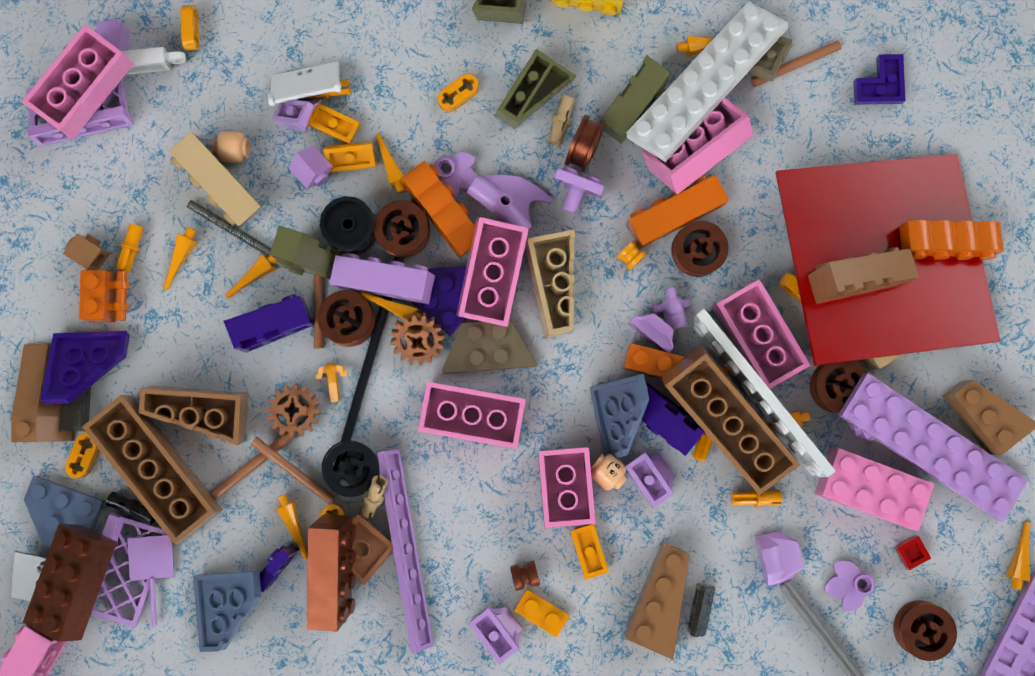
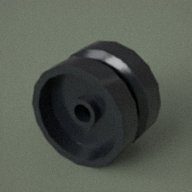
(337, 218)

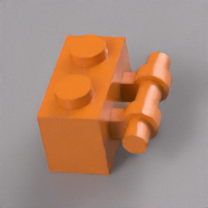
(103, 296)

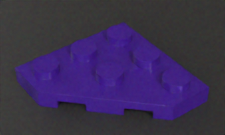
(445, 298)
(80, 361)

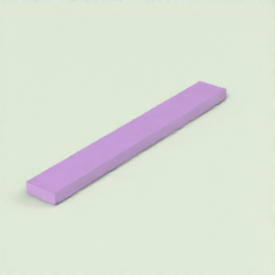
(405, 551)

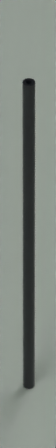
(367, 367)

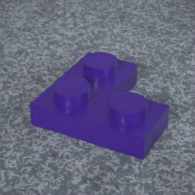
(887, 87)
(278, 562)

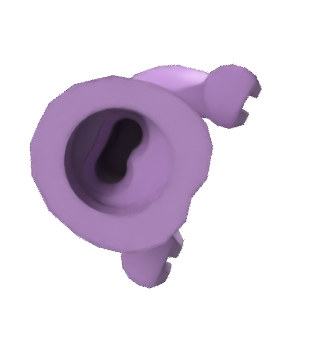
(673, 309)

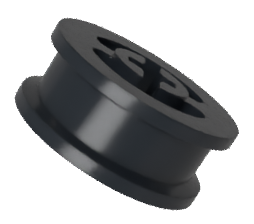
(332, 476)

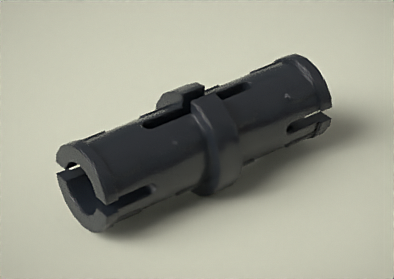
(118, 501)

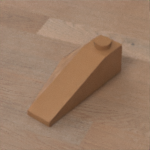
(30, 416)

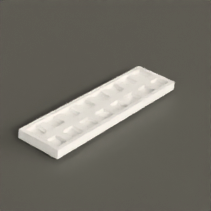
(707, 81)
(767, 403)

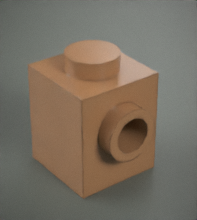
(86, 252)

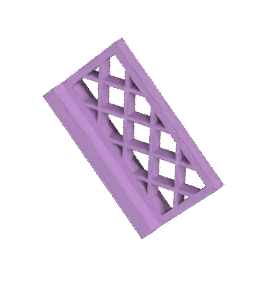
(101, 120)
(113, 530)

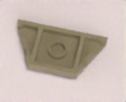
(486, 348)

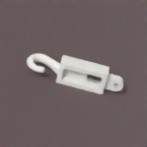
(153, 60)

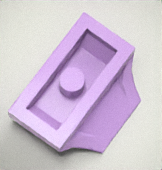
(295, 113)
(654, 331)
(651, 477)
(778, 557)
(497, 632)

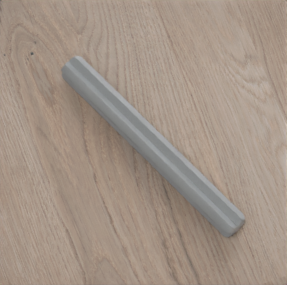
(819, 629)

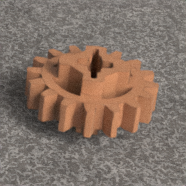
(409, 332)
(293, 423)

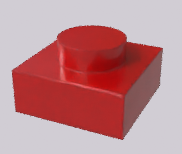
(912, 552)

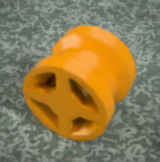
(631, 255)

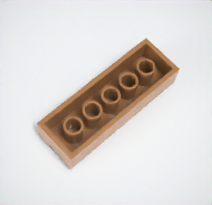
(730, 420)
(152, 469)

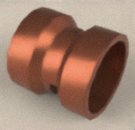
(525, 575)

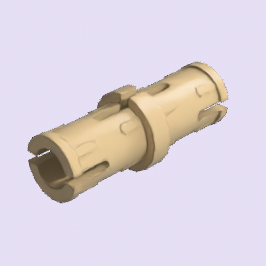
(561, 120)
(373, 497)

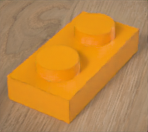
(334, 124)
(350, 156)
(589, 551)
(541, 612)

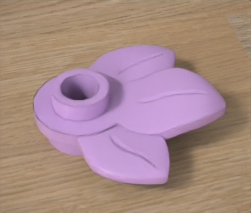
(460, 173)
(846, 587)

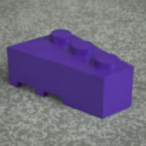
(268, 323)
(670, 421)

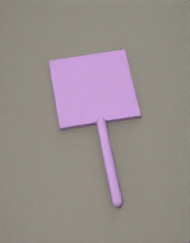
(150, 559)

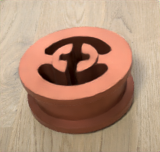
(585, 143)
(409, 211)
(715, 237)
(356, 303)
(848, 376)
(940, 631)

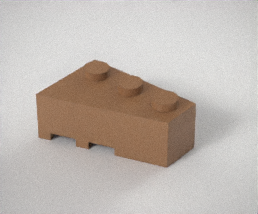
(988, 417)

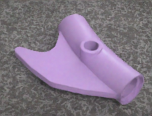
(513, 192)

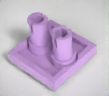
(577, 187)

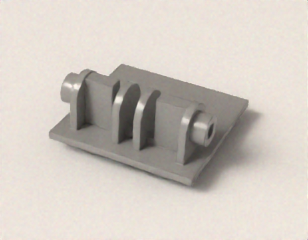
(25, 574)

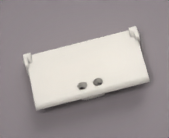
(304, 83)

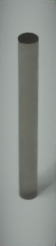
(226, 226)

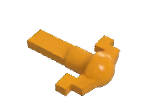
(331, 370)

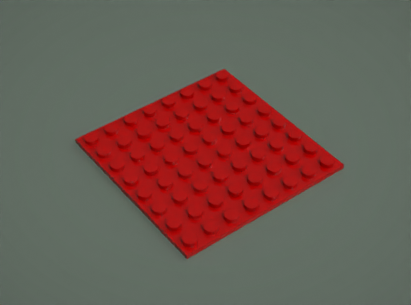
(858, 211)

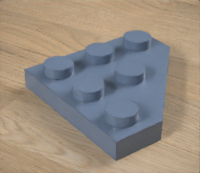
(619, 411)
(58, 504)
(223, 606)

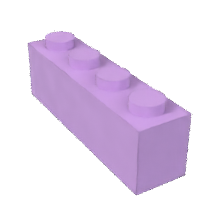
(382, 279)

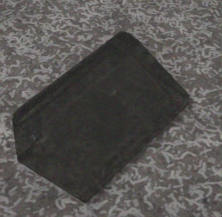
(76, 413)
(700, 610)

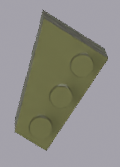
(534, 87)
(635, 99)
(302, 253)

